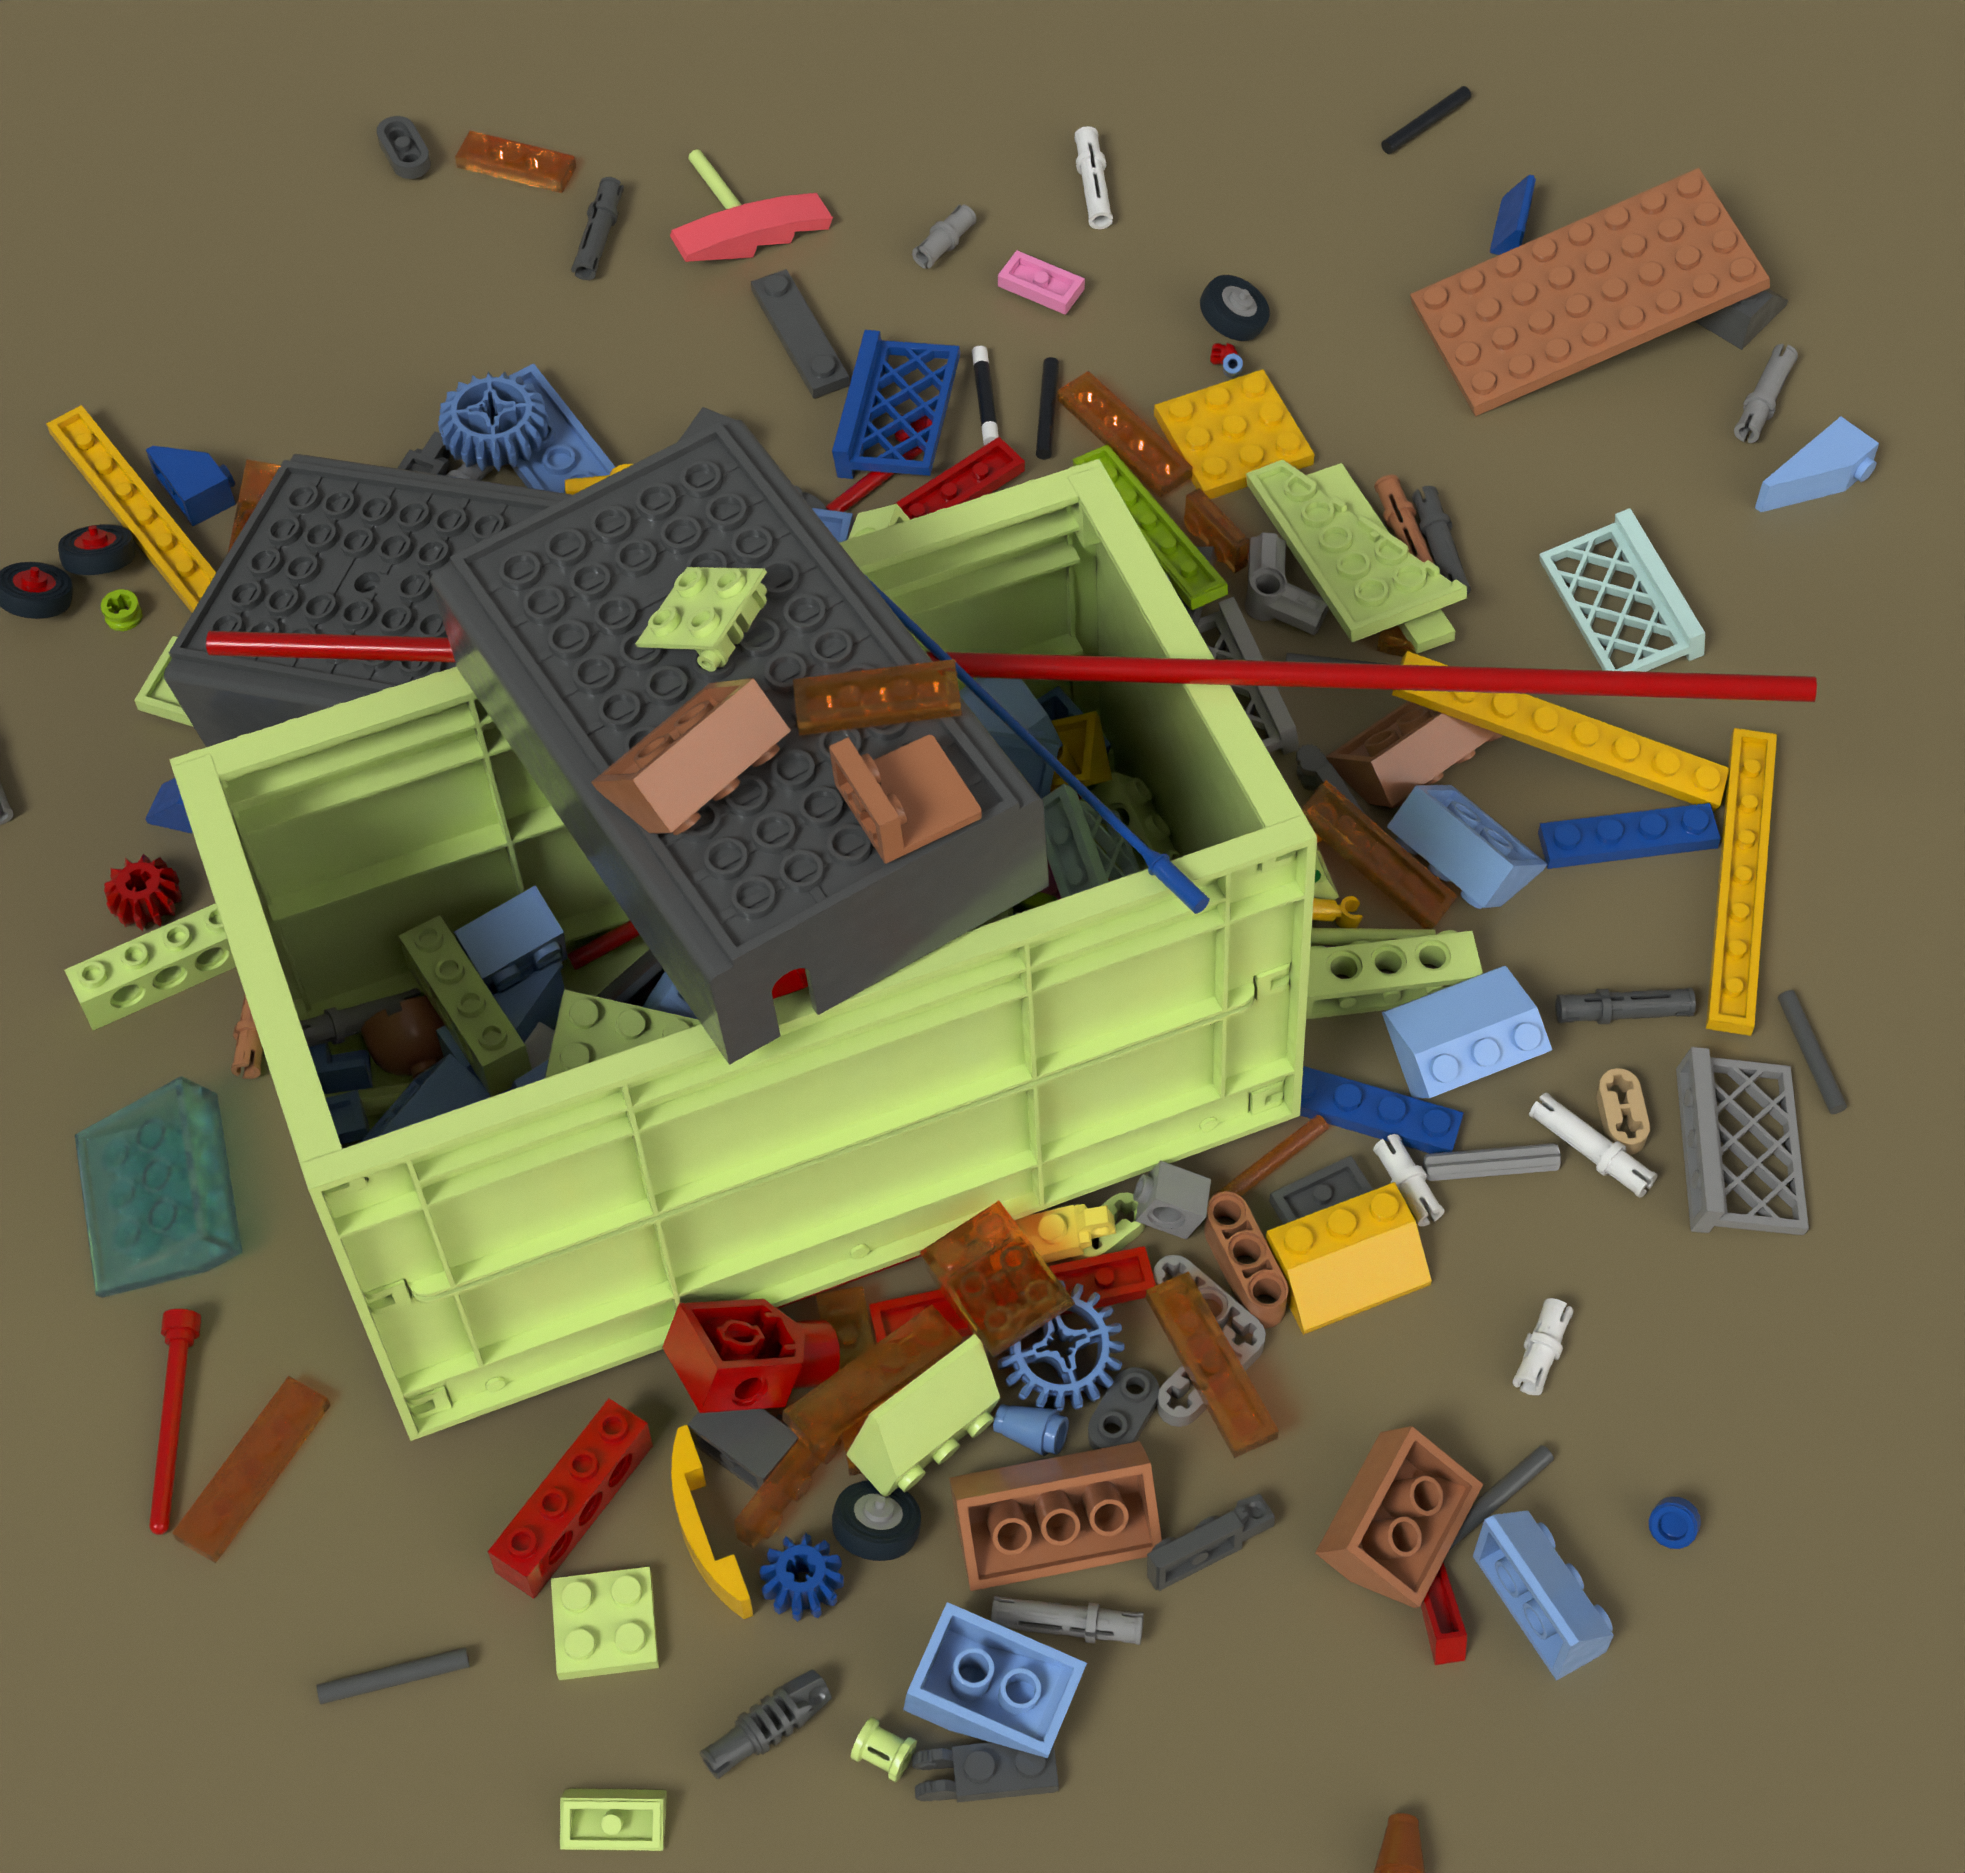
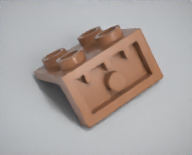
(903, 795)

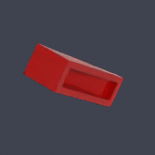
(1444, 1621)

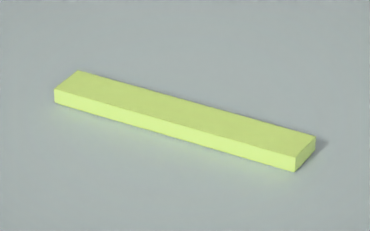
(1424, 631)

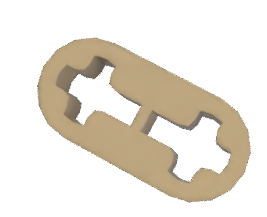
(1632, 1109)

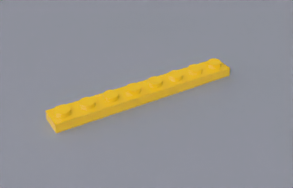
(133, 504)
(1579, 739)
(1741, 883)

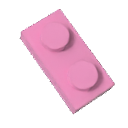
(1041, 282)

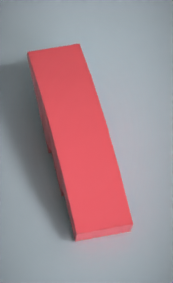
(741, 229)

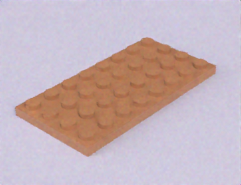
(1589, 291)

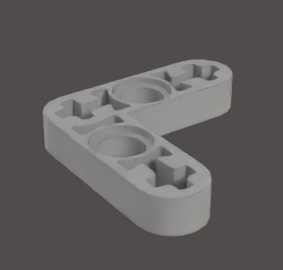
(1242, 1323)

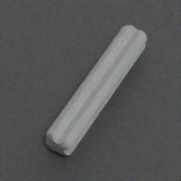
(1492, 1162)

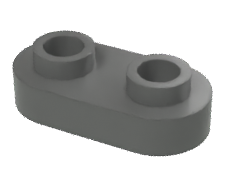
(403, 147)
(1125, 1409)

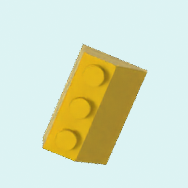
(1349, 1257)

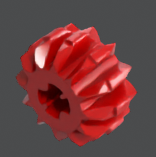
(142, 892)

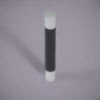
(985, 394)

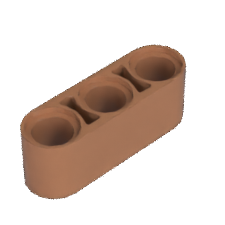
(1245, 1239)

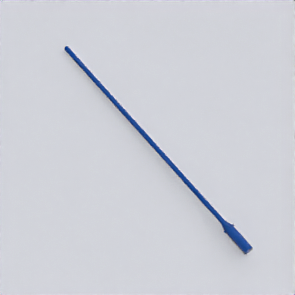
(1157, 863)

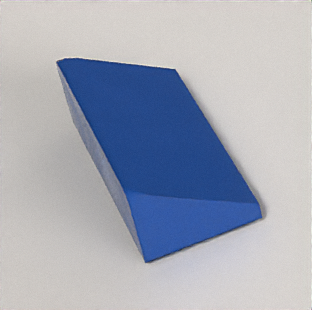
(1513, 217)

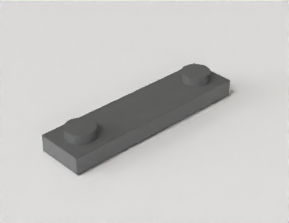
(800, 333)

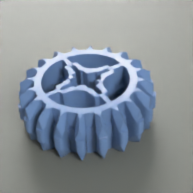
(517, 427)
(1066, 1369)

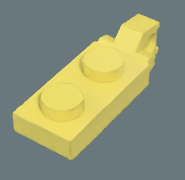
(1066, 1230)

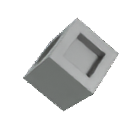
(1172, 1199)

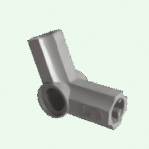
(1271, 595)

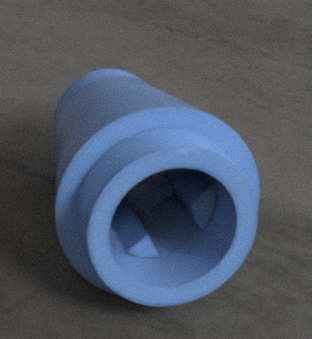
(1032, 1427)

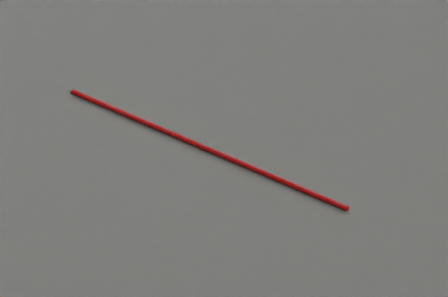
(1157, 670)

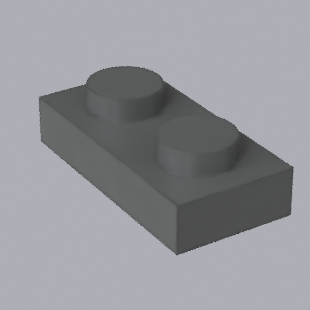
(1320, 1190)

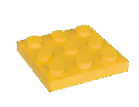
(1232, 432)

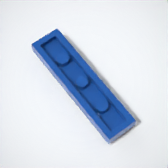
(1629, 835)
(1379, 1112)

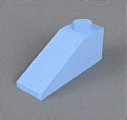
(1821, 468)

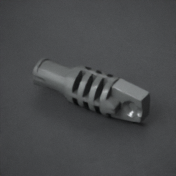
(766, 1723)

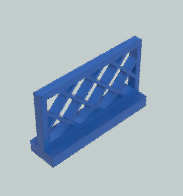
(864, 394)

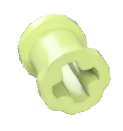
(883, 1749)

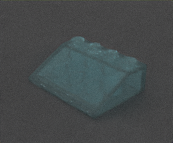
(157, 1190)

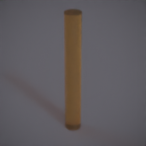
(1277, 1156)

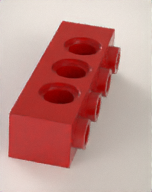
(570, 1498)

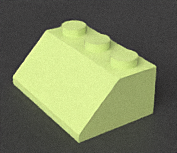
(927, 1419)

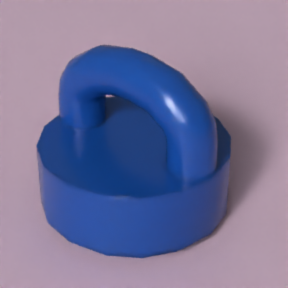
(1674, 1522)

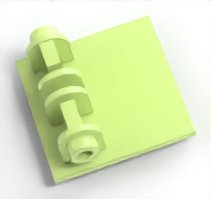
(707, 613)

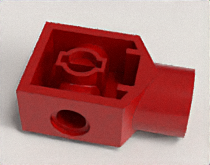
(747, 1354)

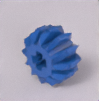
(819, 1584)

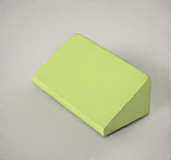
(612, 1819)

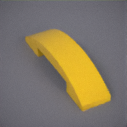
(720, 1575)

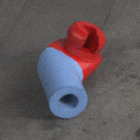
(1228, 357)

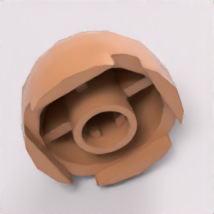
(405, 1040)

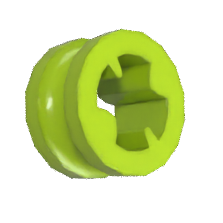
(117, 601)

